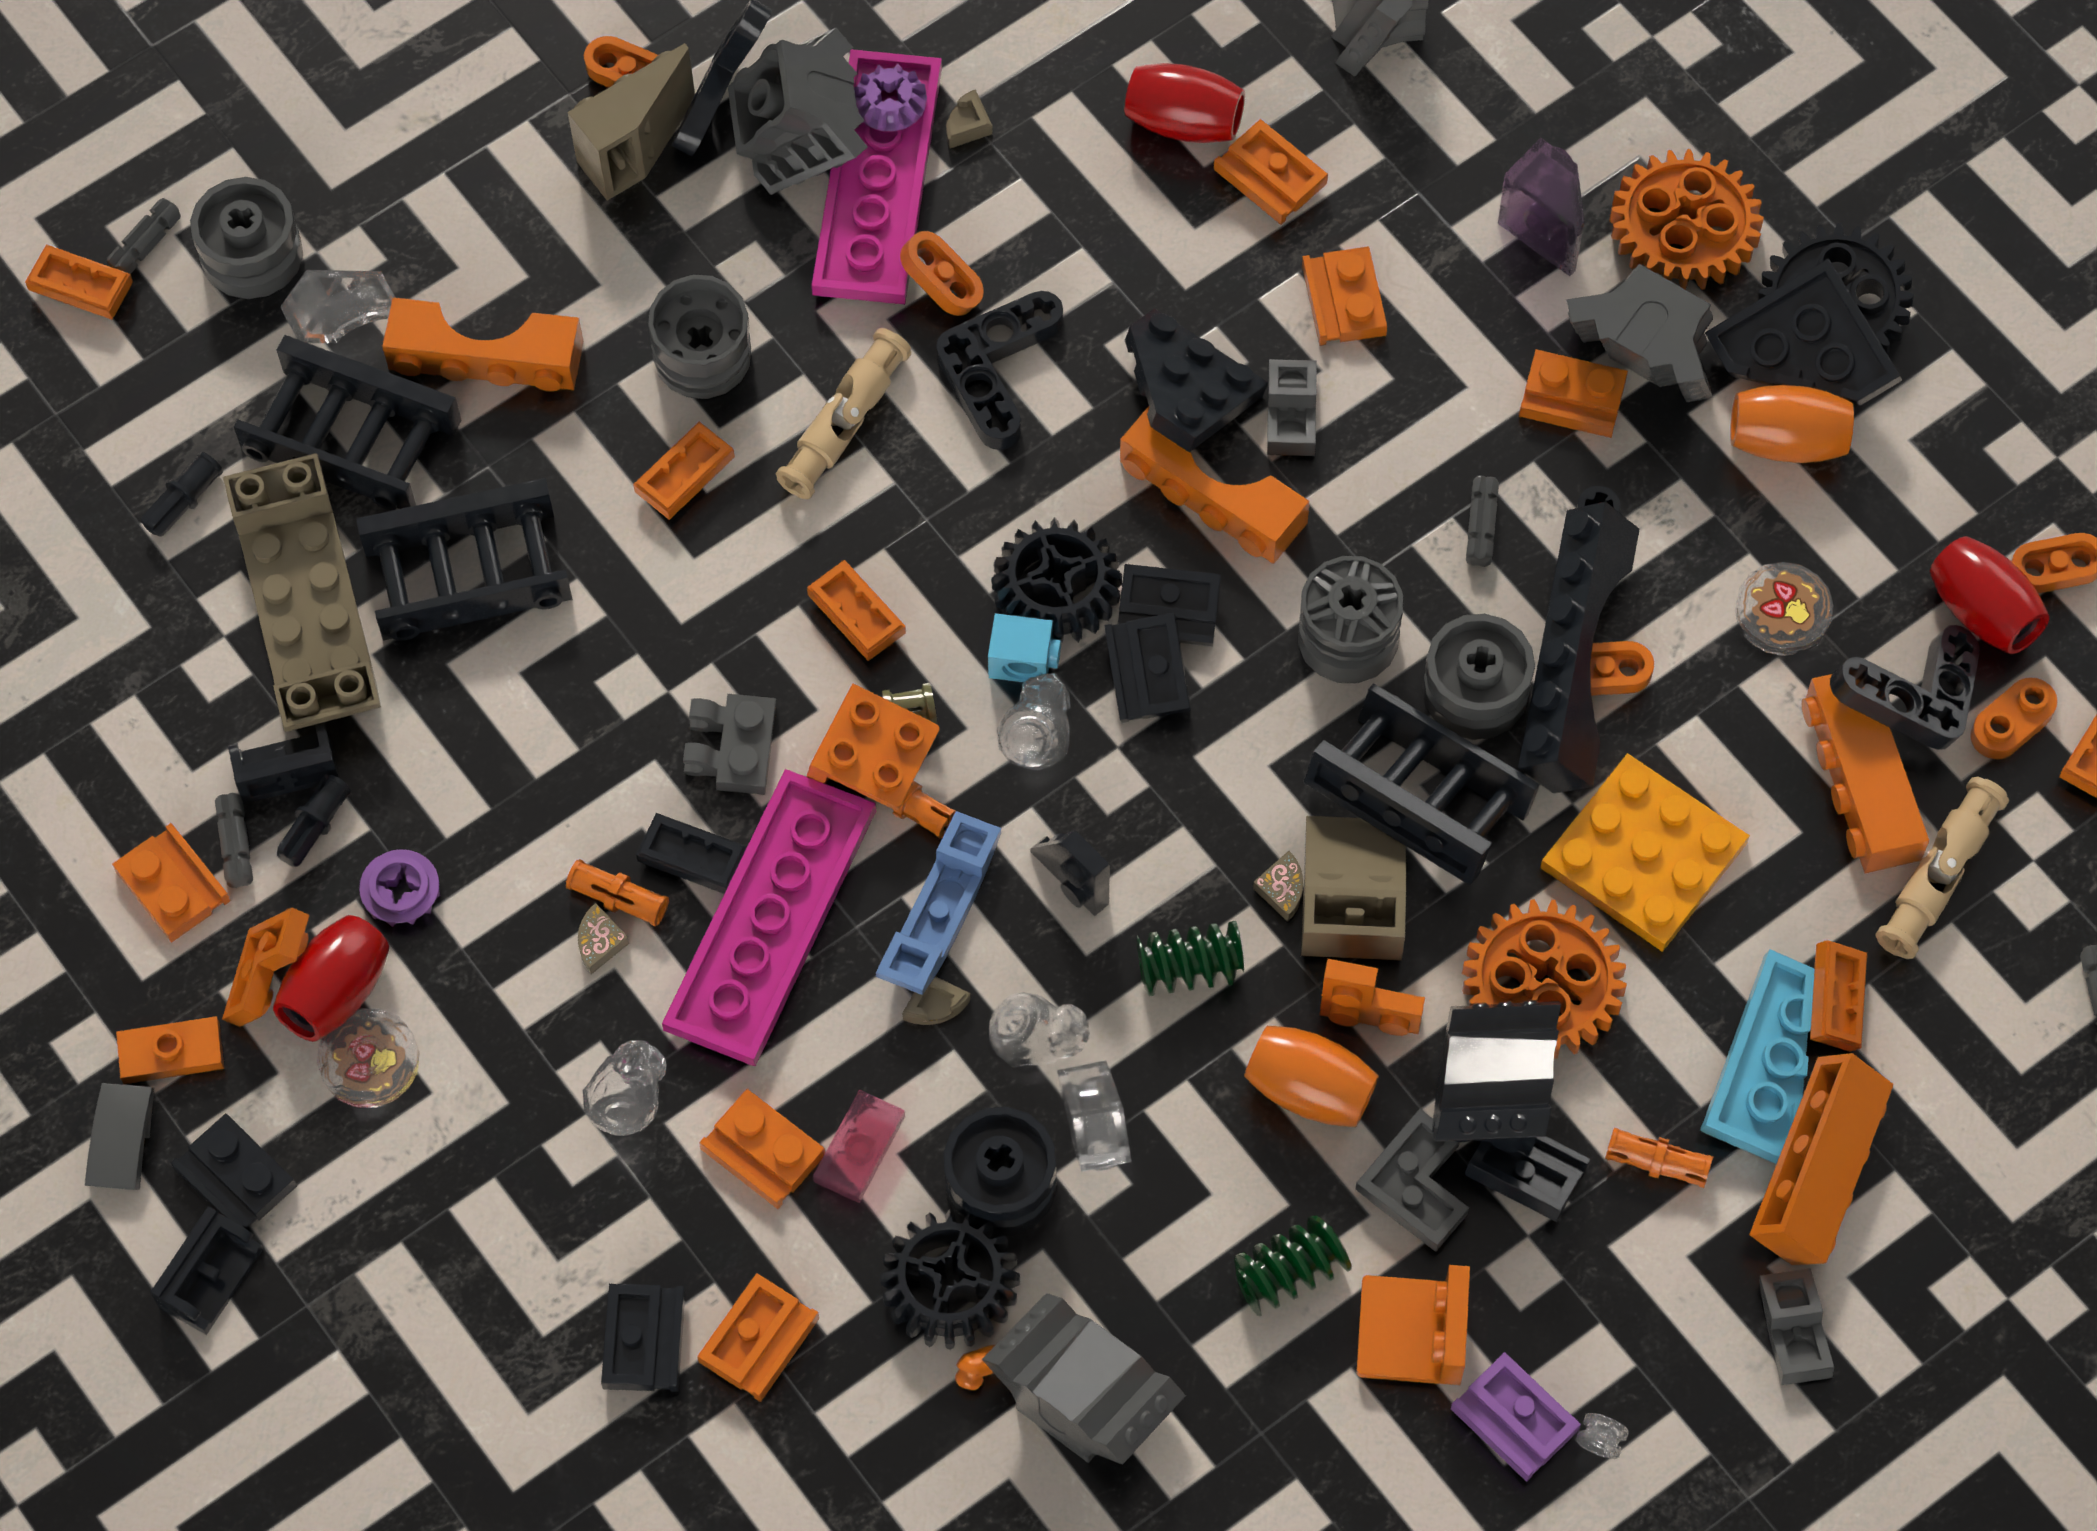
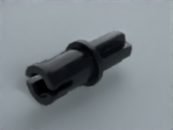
(181, 494)
(313, 820)

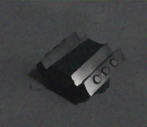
(1497, 1074)

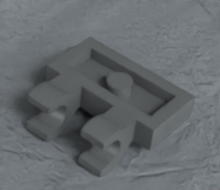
(745, 742)

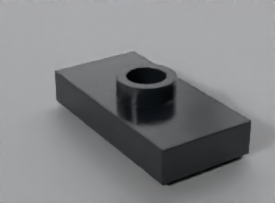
(690, 853)

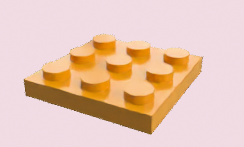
(1644, 852)

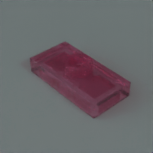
(859, 1146)

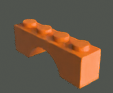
(538, 354)
(1259, 515)

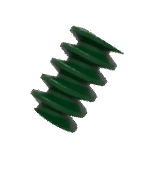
(1191, 957)
(1289, 1262)

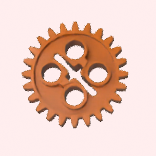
(1686, 219)
(1571, 947)

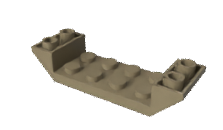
(302, 592)

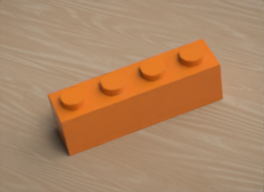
(1867, 781)
(1822, 1160)

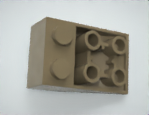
(630, 123)
(1352, 890)

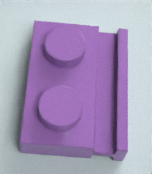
(1515, 1416)

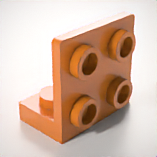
(873, 747)
(1414, 1328)

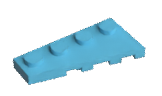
(1766, 1061)

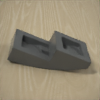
(1292, 407)
(119, 1135)
(1795, 1326)

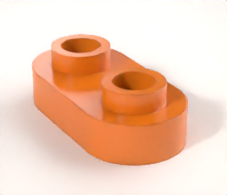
(609, 49)
(941, 273)
(2054, 561)
(1607, 661)
(2016, 715)

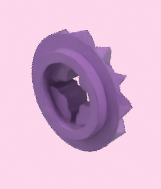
(890, 114)
(387, 871)

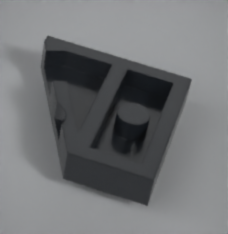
(1078, 868)

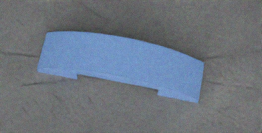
(941, 905)

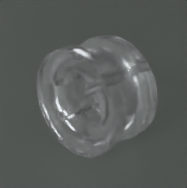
(1602, 1435)

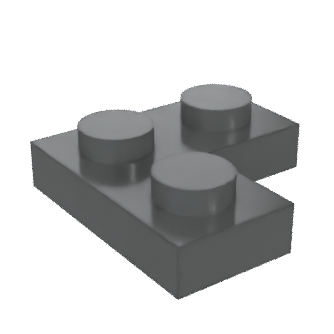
(1403, 1185)

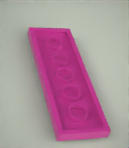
(876, 196)
(769, 917)

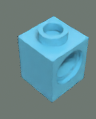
(1022, 648)

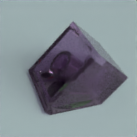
(1545, 204)

